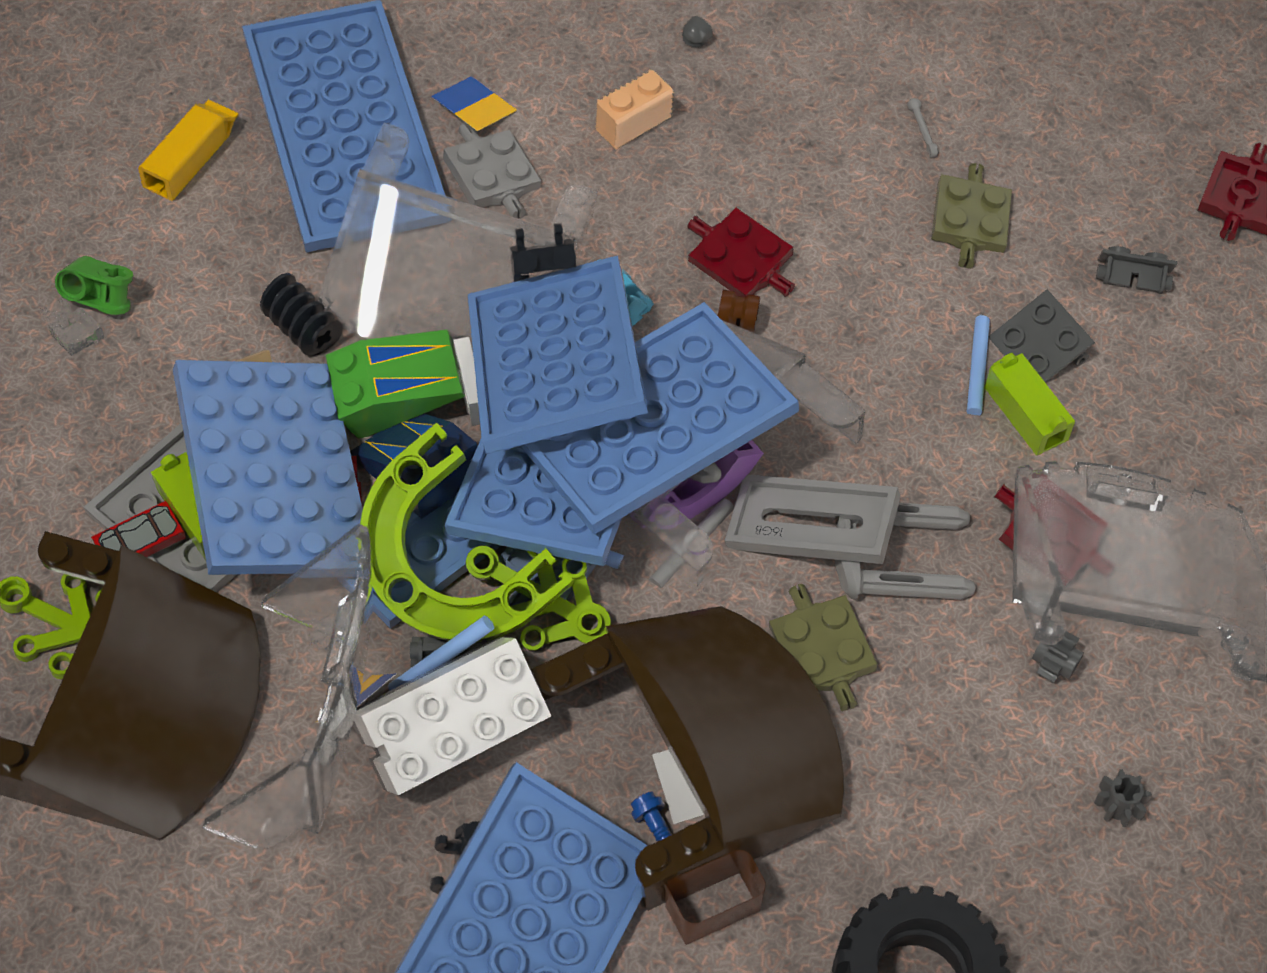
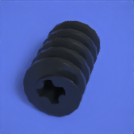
(300, 315)

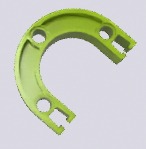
(428, 611)

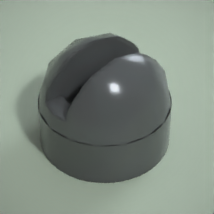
(696, 32)

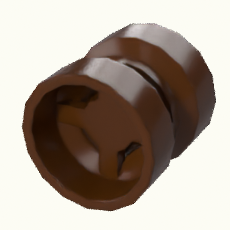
(739, 310)

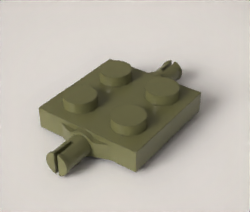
(971, 214)
(826, 643)

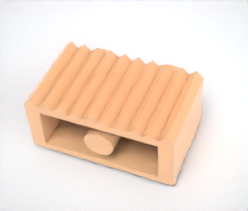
(634, 109)

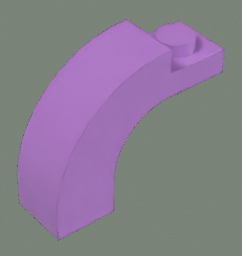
(695, 497)

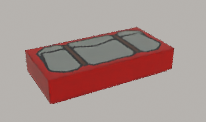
(144, 532)

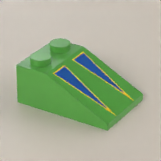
(393, 379)

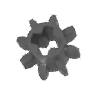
(1059, 658)
(1123, 797)

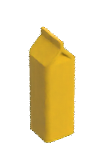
(186, 149)

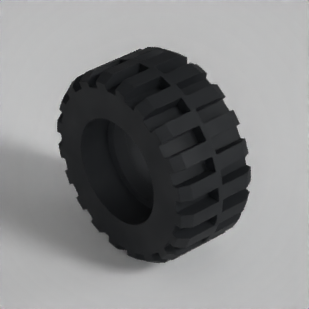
(924, 922)

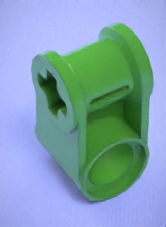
(96, 285)

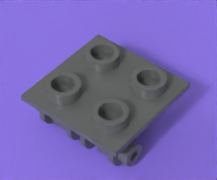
(1044, 336)

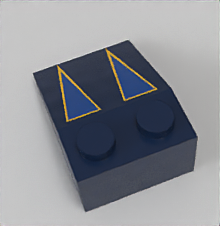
(387, 444)

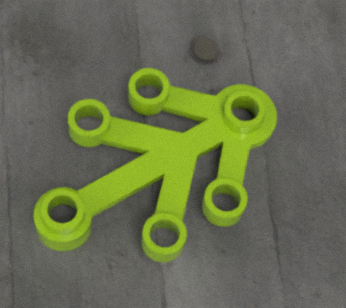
(560, 606)
(69, 625)

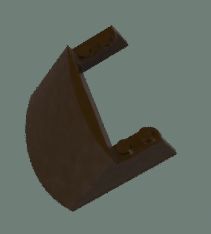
(147, 701)
(736, 723)

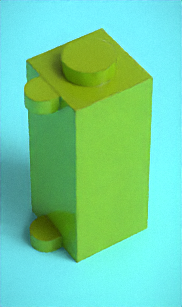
(1029, 403)
(176, 487)

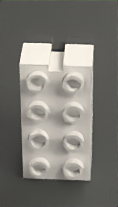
(450, 714)

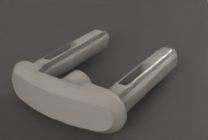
(897, 583)

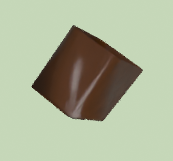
(705, 876)

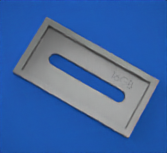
(763, 494)

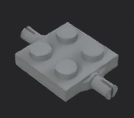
(491, 170)

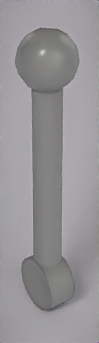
(914, 105)

